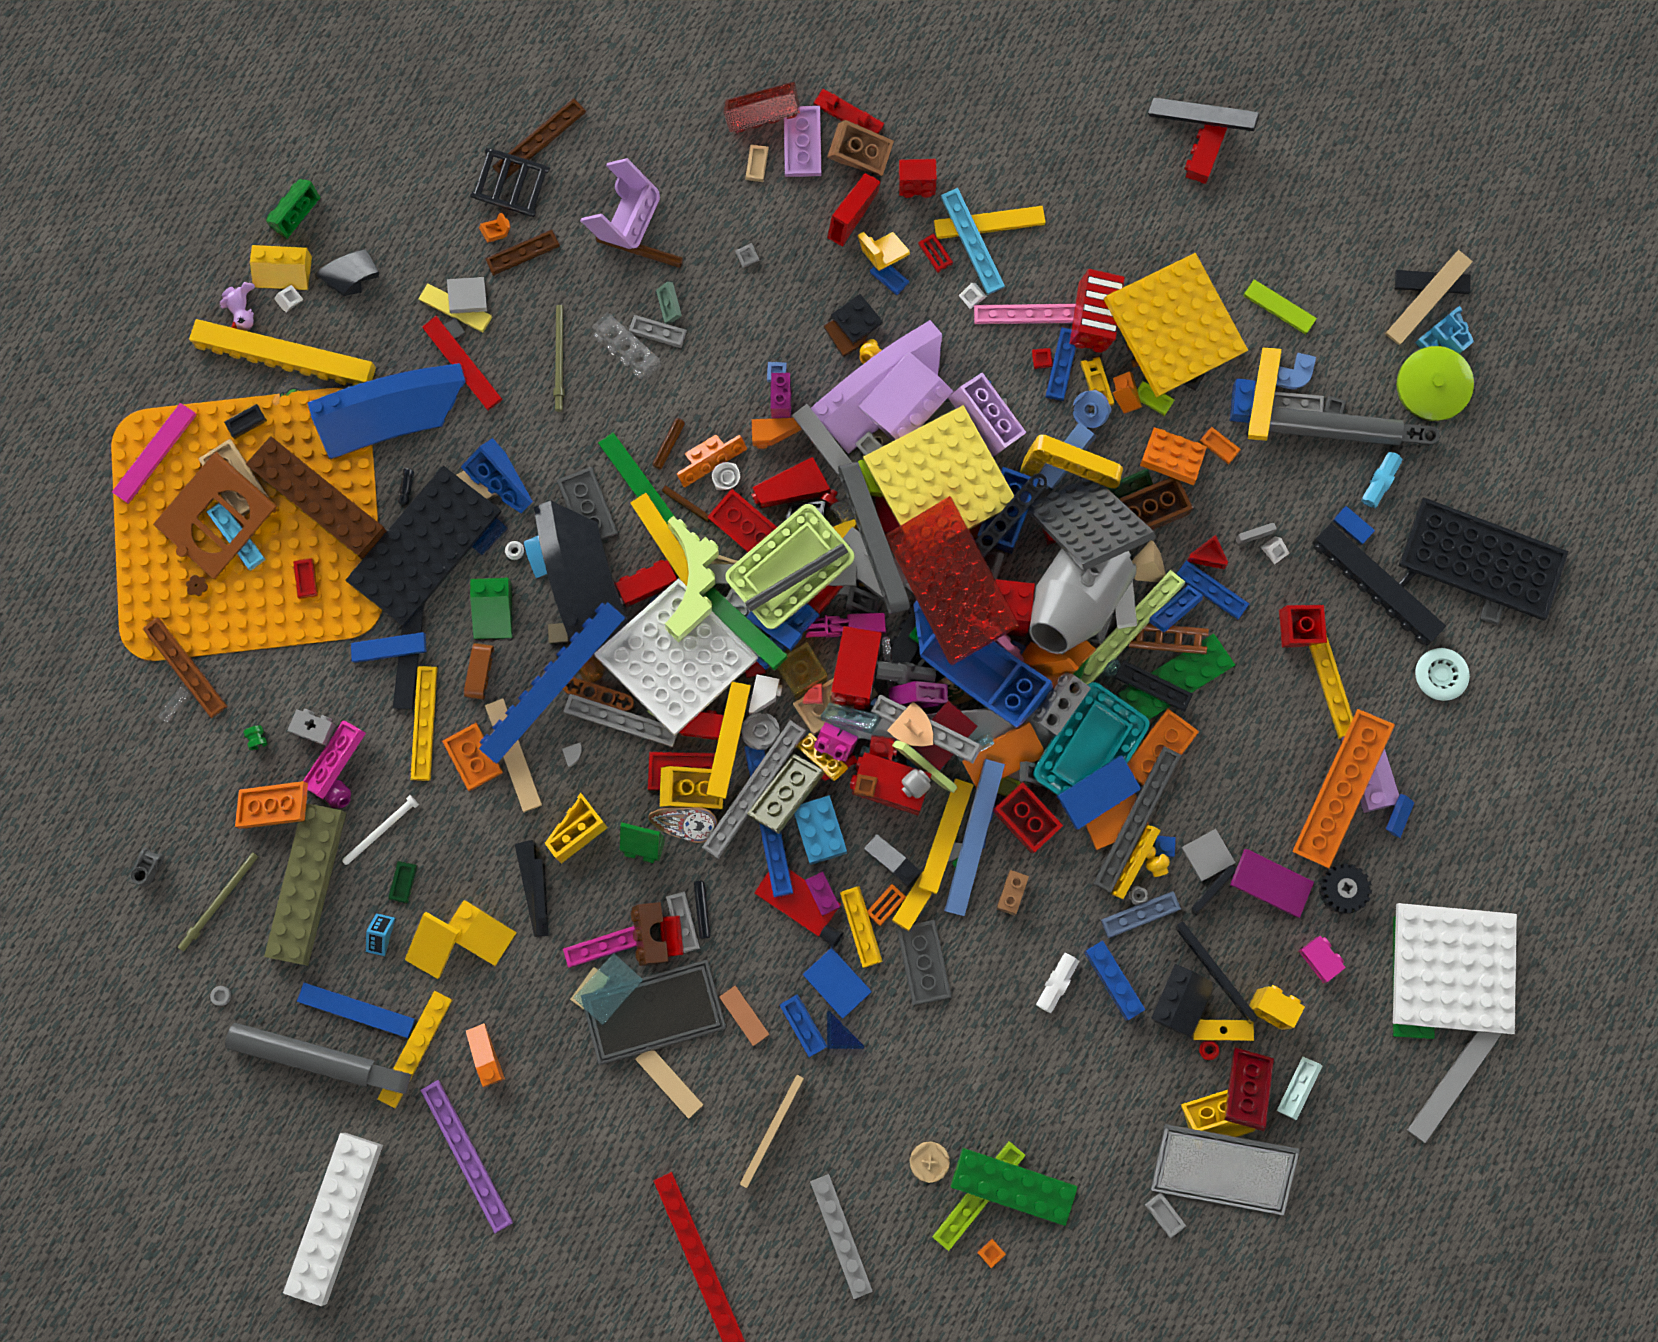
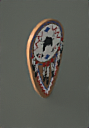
(686, 823)

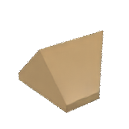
(1149, 564)

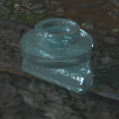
(1112, 667)

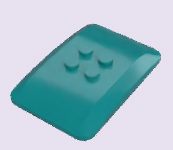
(1091, 738)

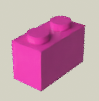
(1322, 959)

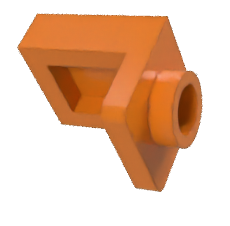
(495, 229)

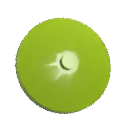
(1435, 383)

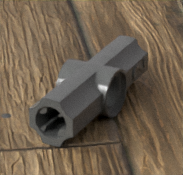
(904, 672)

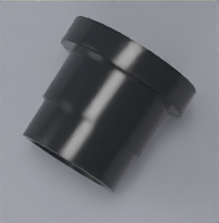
(831, 935)

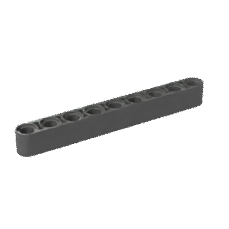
(873, 538)

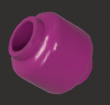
(338, 795)

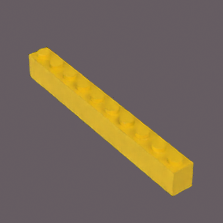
(281, 353)

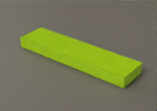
(1280, 307)

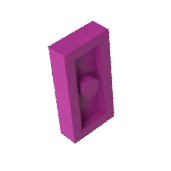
(822, 893)

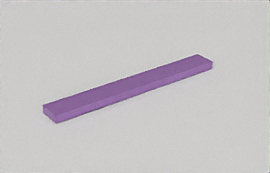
(466, 1156)

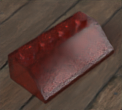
(762, 107)

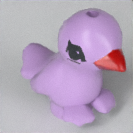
(236, 302)

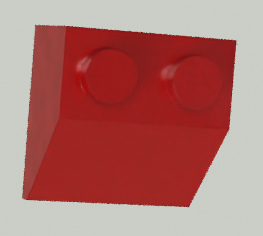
(1302, 625)

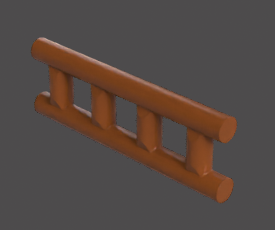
(1177, 646)

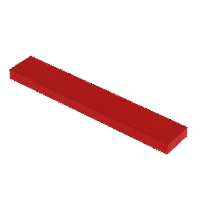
(455, 355)

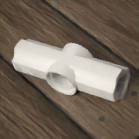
(1057, 982)

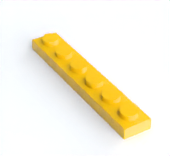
(418, 1042)

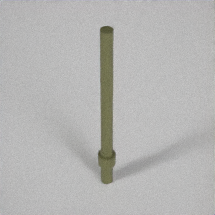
(558, 391)
(194, 932)

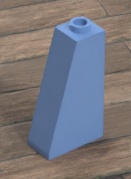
(1080, 438)

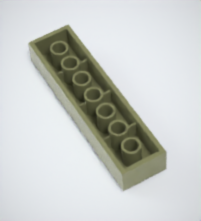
(305, 885)

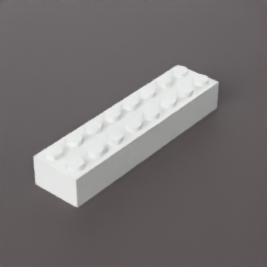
(333, 1219)

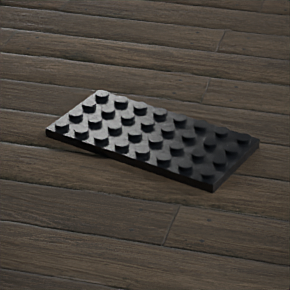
(423, 546)
(1483, 559)

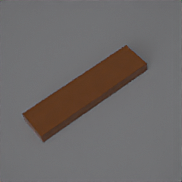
(522, 252)

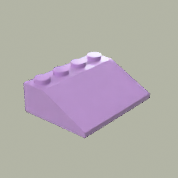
(905, 398)

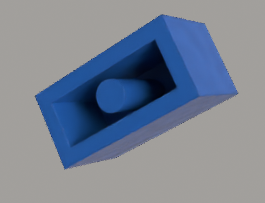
(1242, 400)

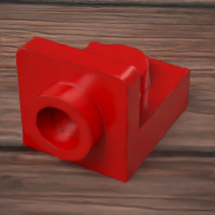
(882, 746)

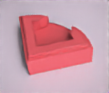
(814, 695)

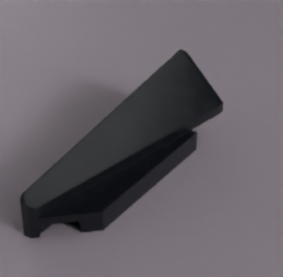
(534, 885)

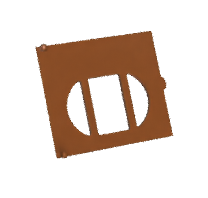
(203, 488)

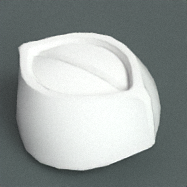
(725, 476)

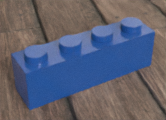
(1114, 980)

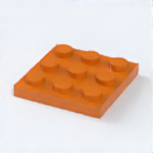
(1173, 456)

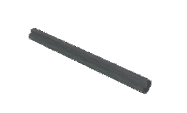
(796, 577)

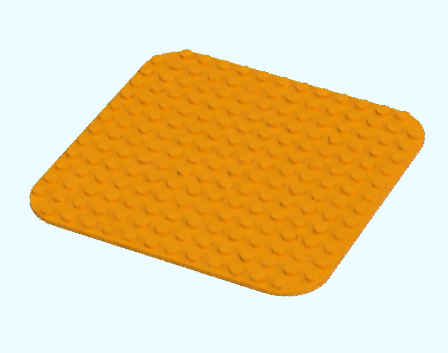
(240, 606)

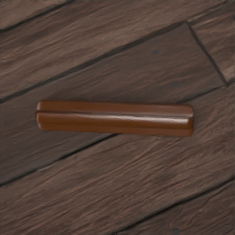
(668, 443)

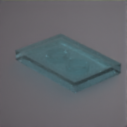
(608, 989)

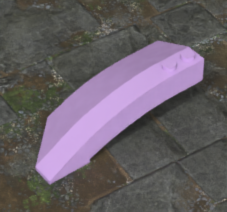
(840, 408)

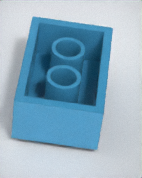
(820, 830)

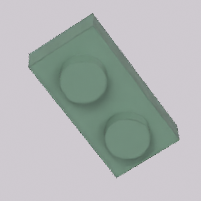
(668, 302)

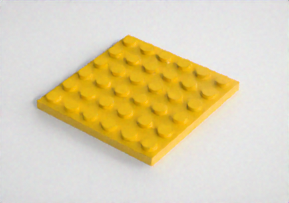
(1175, 324)

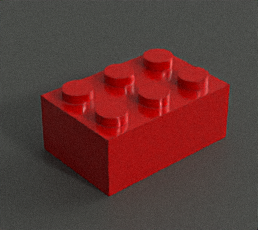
(1027, 817)

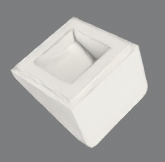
(972, 295)
(288, 298)
(1275, 549)

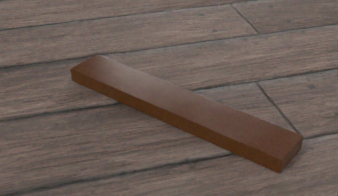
(544, 135)

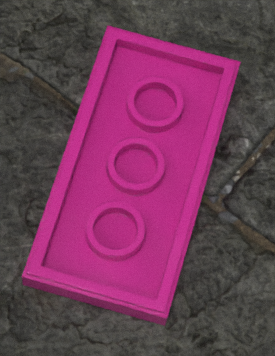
(333, 758)

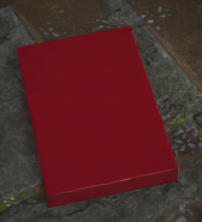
(954, 720)

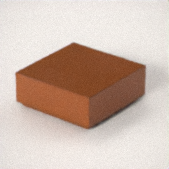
(865, 786)

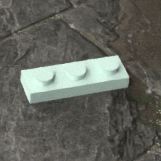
(1299, 1088)

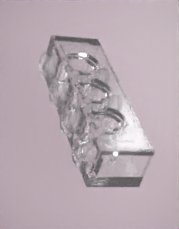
(609, 325)

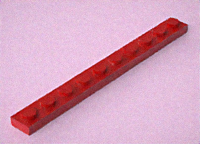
(698, 1259)

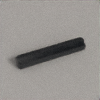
(701, 907)

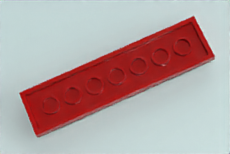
(749, 528)

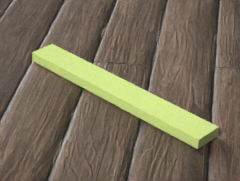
(1120, 638)

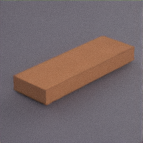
(744, 1015)

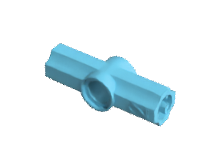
(1382, 479)

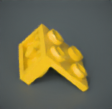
(884, 250)

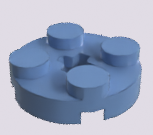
(1101, 406)

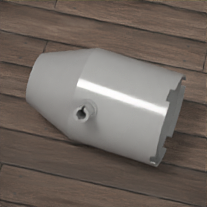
(1075, 602)

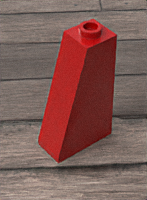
(852, 209)
(792, 485)

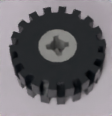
(1335, 892)

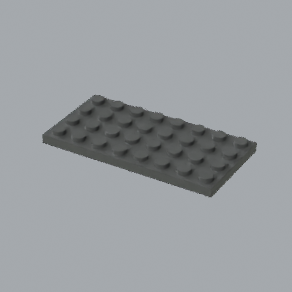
(1090, 523)

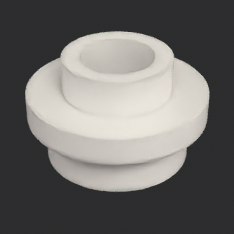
(514, 544)

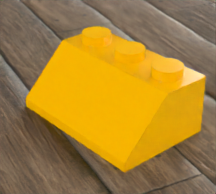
(280, 267)
(1208, 1116)

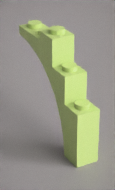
(700, 580)

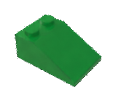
(491, 608)
(641, 842)

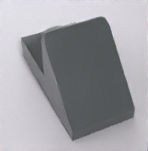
(1026, 774)

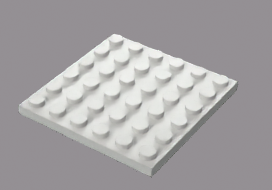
(671, 676)
(1455, 968)

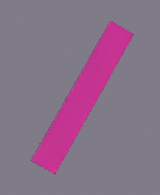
(154, 453)

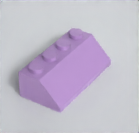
(989, 413)
(1381, 789)

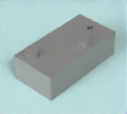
(865, 572)

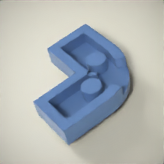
(1299, 375)

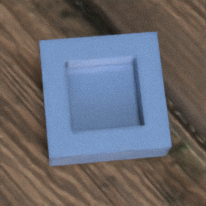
(775, 367)

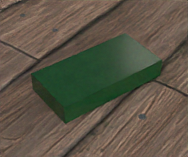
(402, 882)

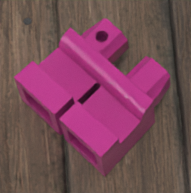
(834, 744)

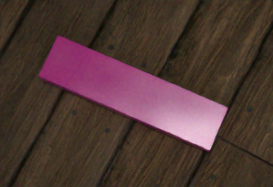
(599, 947)

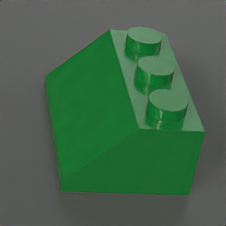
(293, 208)

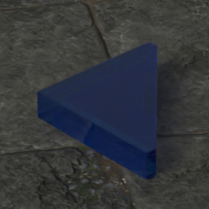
(839, 1036)

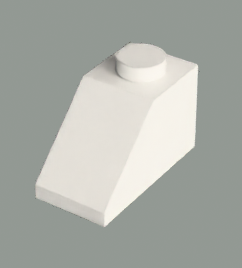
(764, 693)

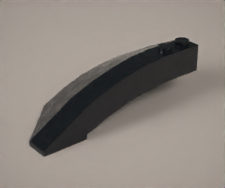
(575, 565)

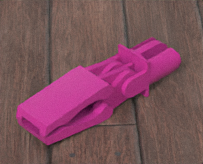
(866, 621)

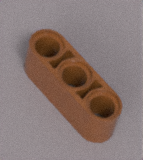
(477, 672)

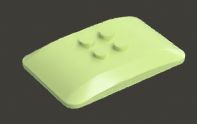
(783, 552)

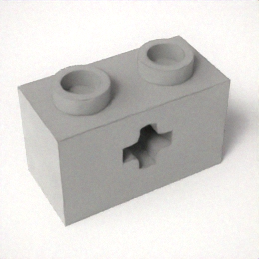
(320, 734)

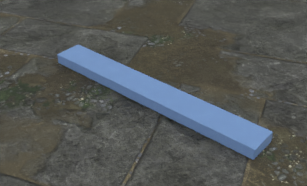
(974, 837)

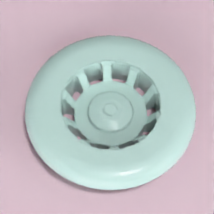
(1442, 674)

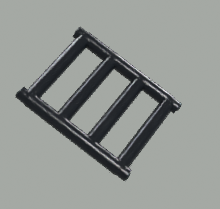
(512, 205)

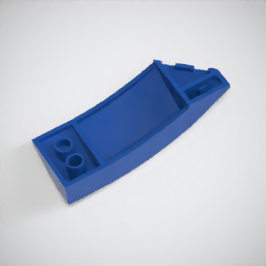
(385, 408)
(988, 675)

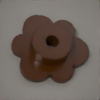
(194, 581)

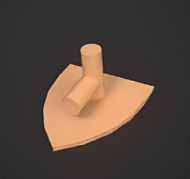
(913, 727)

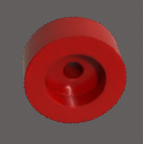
(829, 498)

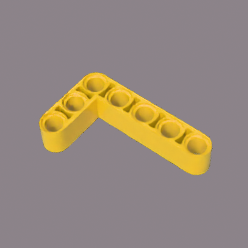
(1071, 459)

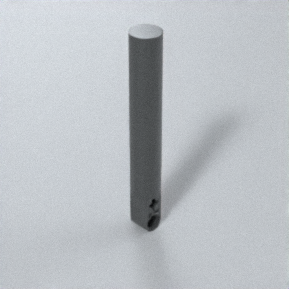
(1348, 427)
(314, 1058)

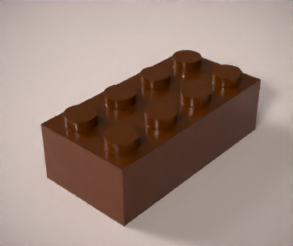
(1159, 503)

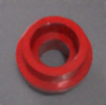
(1215, 1049)

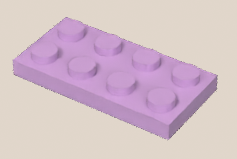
(803, 143)

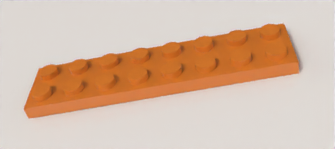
(1343, 788)

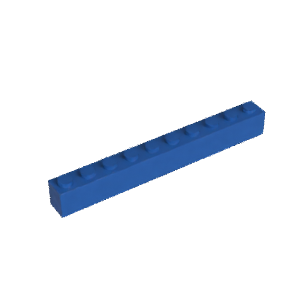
(552, 682)

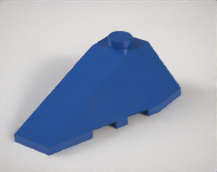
(495, 471)

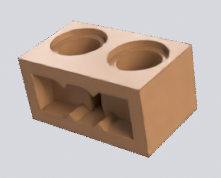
(1012, 892)

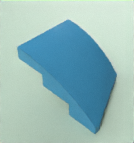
(1449, 333)

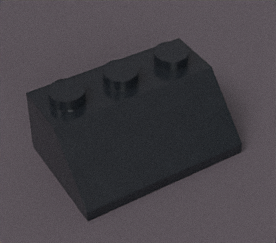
(1183, 1001)

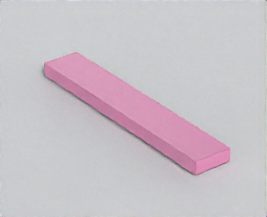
(1024, 313)

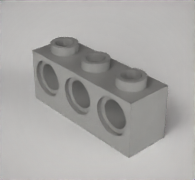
(1070, 702)

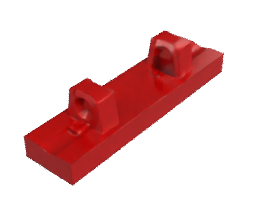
(846, 111)

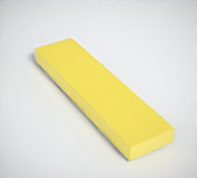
(439, 300)

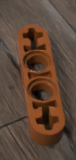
(599, 692)

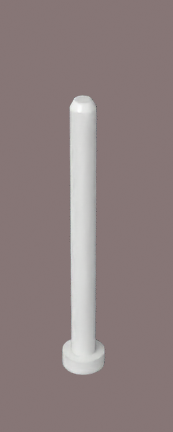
(380, 830)

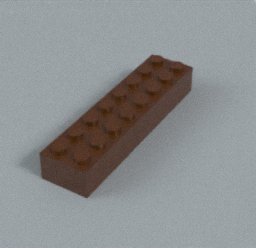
(316, 497)

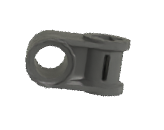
(146, 865)

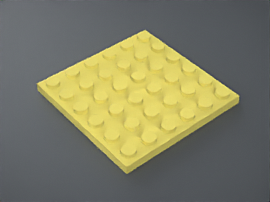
(939, 463)

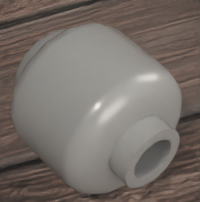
(916, 783)

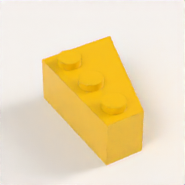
(575, 830)

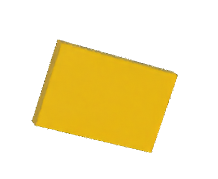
(432, 945)

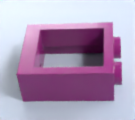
(780, 395)
(922, 693)

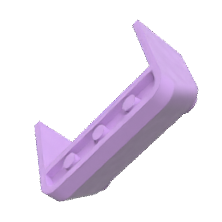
(634, 211)

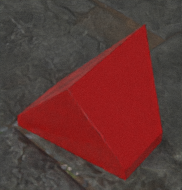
(1209, 554)

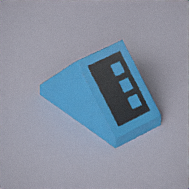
(379, 934)

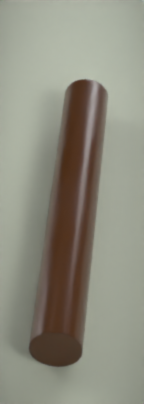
(684, 502)

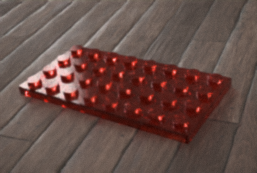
(951, 581)

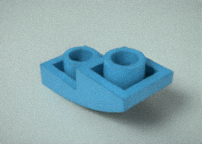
(535, 556)

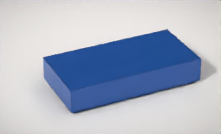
(890, 278)
(1353, 525)
(1400, 815)

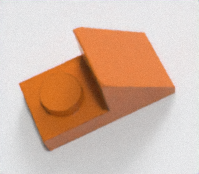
(1126, 392)

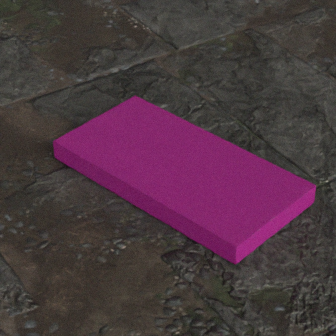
(1272, 883)

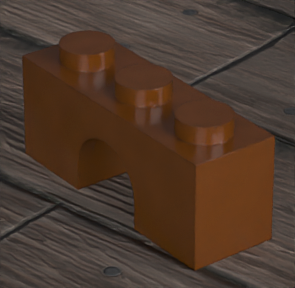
(648, 951)

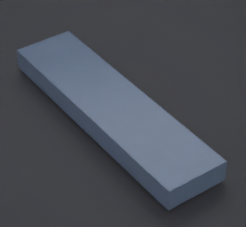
(1140, 914)

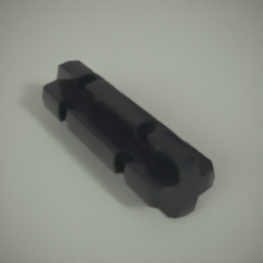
(405, 486)

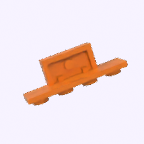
(708, 456)

